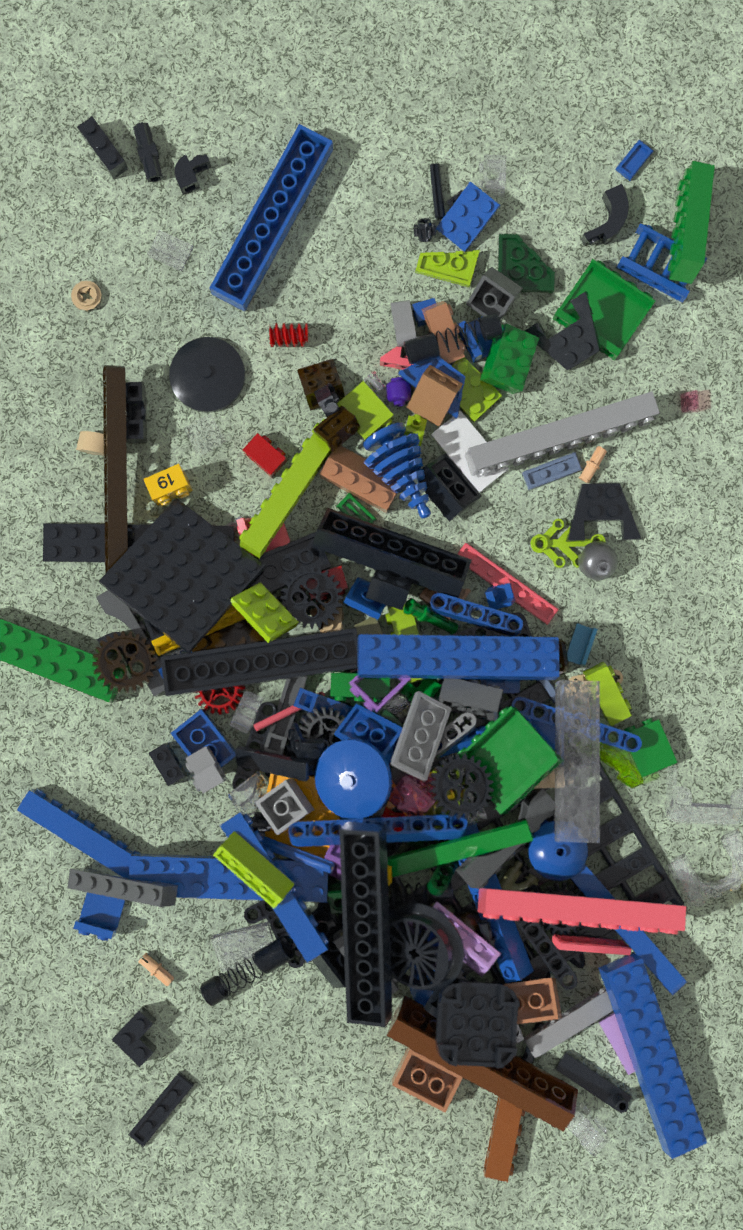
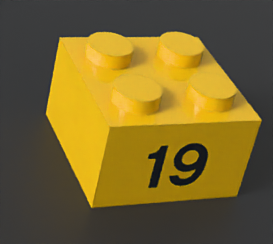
(168, 485)

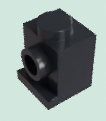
(327, 399)

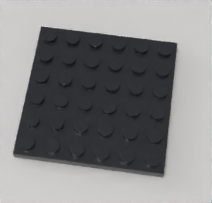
(182, 575)

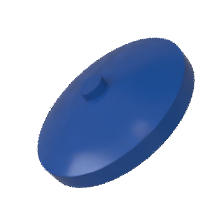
(353, 779)

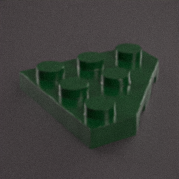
(524, 265)

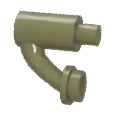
(509, 878)

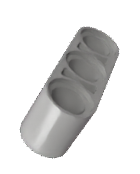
(403, 321)

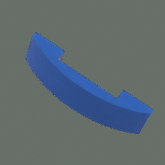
(309, 700)

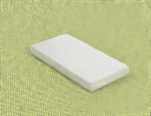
(455, 439)

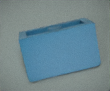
(581, 644)

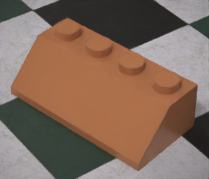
(350, 474)

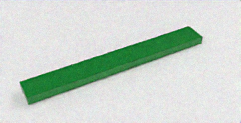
(460, 848)

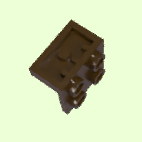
(317, 376)

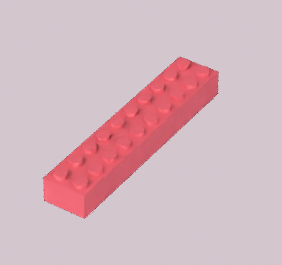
(577, 909)

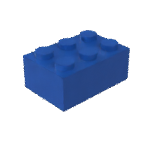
(202, 732)

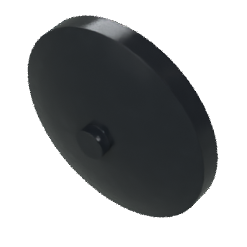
(207, 374)

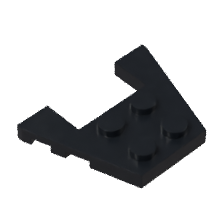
(574, 342)
(600, 504)

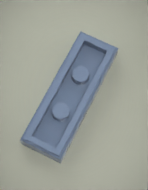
(552, 471)

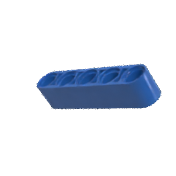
(469, 607)

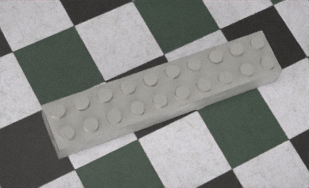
(562, 433)

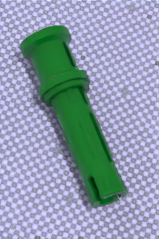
(424, 613)

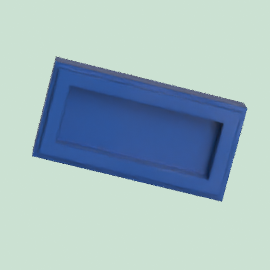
(634, 160)

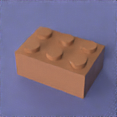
(426, 1080)

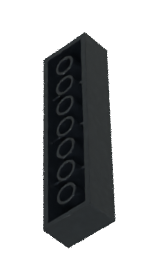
(391, 553)

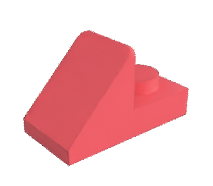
(394, 360)

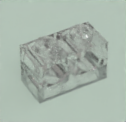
(246, 712)

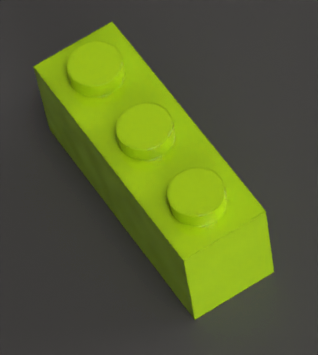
(611, 701)

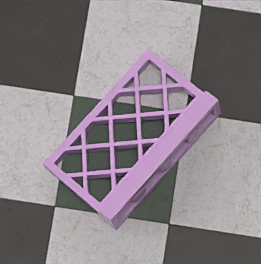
(477, 952)

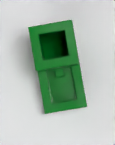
(427, 687)

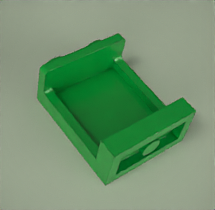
(655, 749)

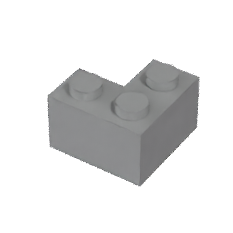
(206, 770)

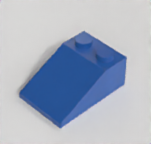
(371, 728)

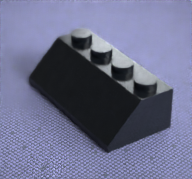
(330, 962)

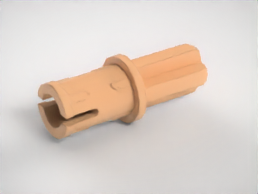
(592, 464)
(156, 970)

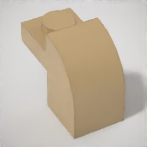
(91, 443)

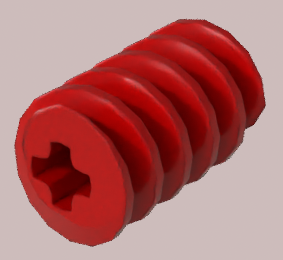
(288, 335)

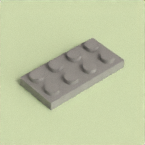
(420, 736)

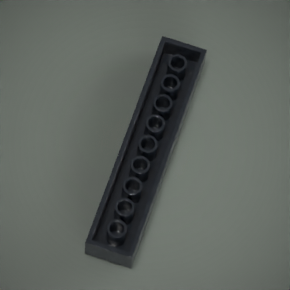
(260, 662)
(366, 923)

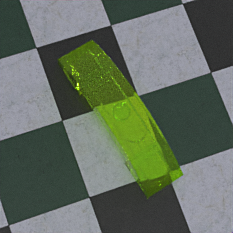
(627, 772)

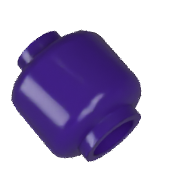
(398, 391)

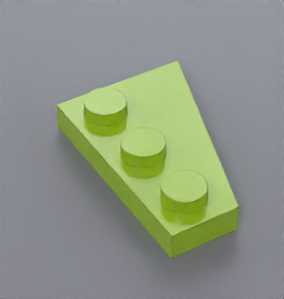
(450, 267)

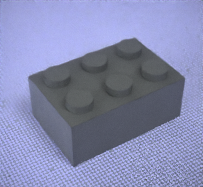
(472, 698)

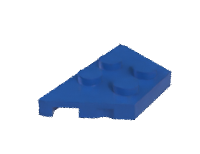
(414, 373)

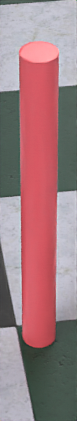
(278, 716)

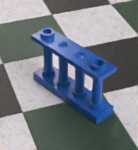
(645, 273)

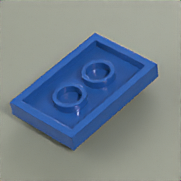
(468, 216)

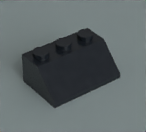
(448, 487)

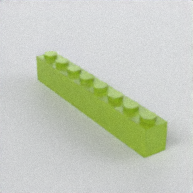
(285, 495)

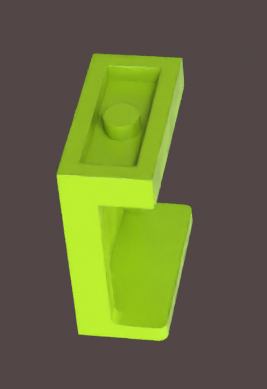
(368, 409)

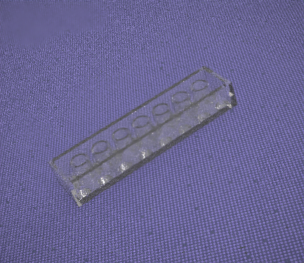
(579, 774)

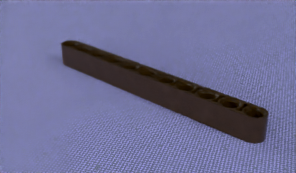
(114, 463)

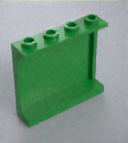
(615, 306)
(513, 756)

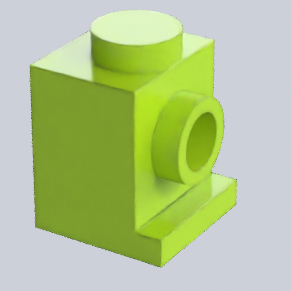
(417, 425)

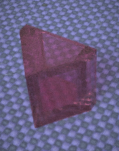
(690, 402)

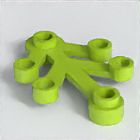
(560, 543)

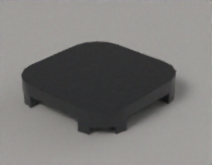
(476, 1024)

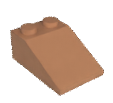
(537, 1000)

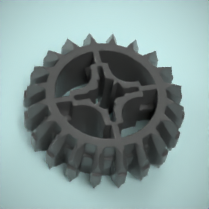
(320, 725)

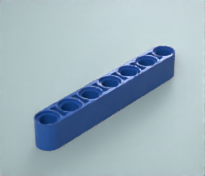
(548, 711)

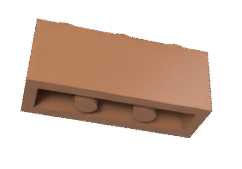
(439, 318)

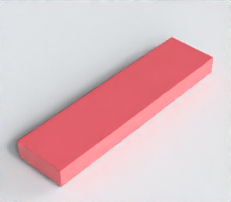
(589, 944)

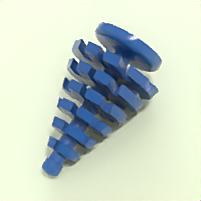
(399, 461)

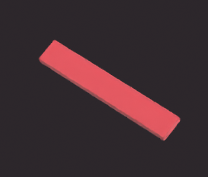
(496, 576)

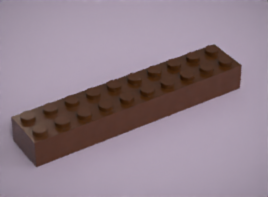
(516, 1082)

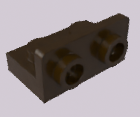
(337, 428)

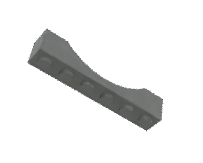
(118, 609)
(278, 732)
(478, 869)
(133, 890)

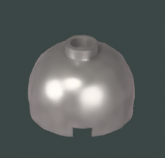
(597, 561)

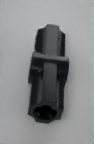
(148, 152)

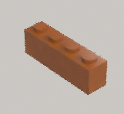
(502, 1141)

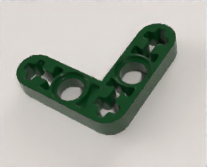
(437, 875)

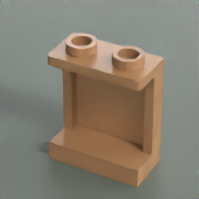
(434, 395)

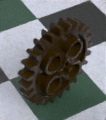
(107, 667)

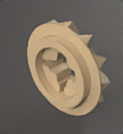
(84, 287)

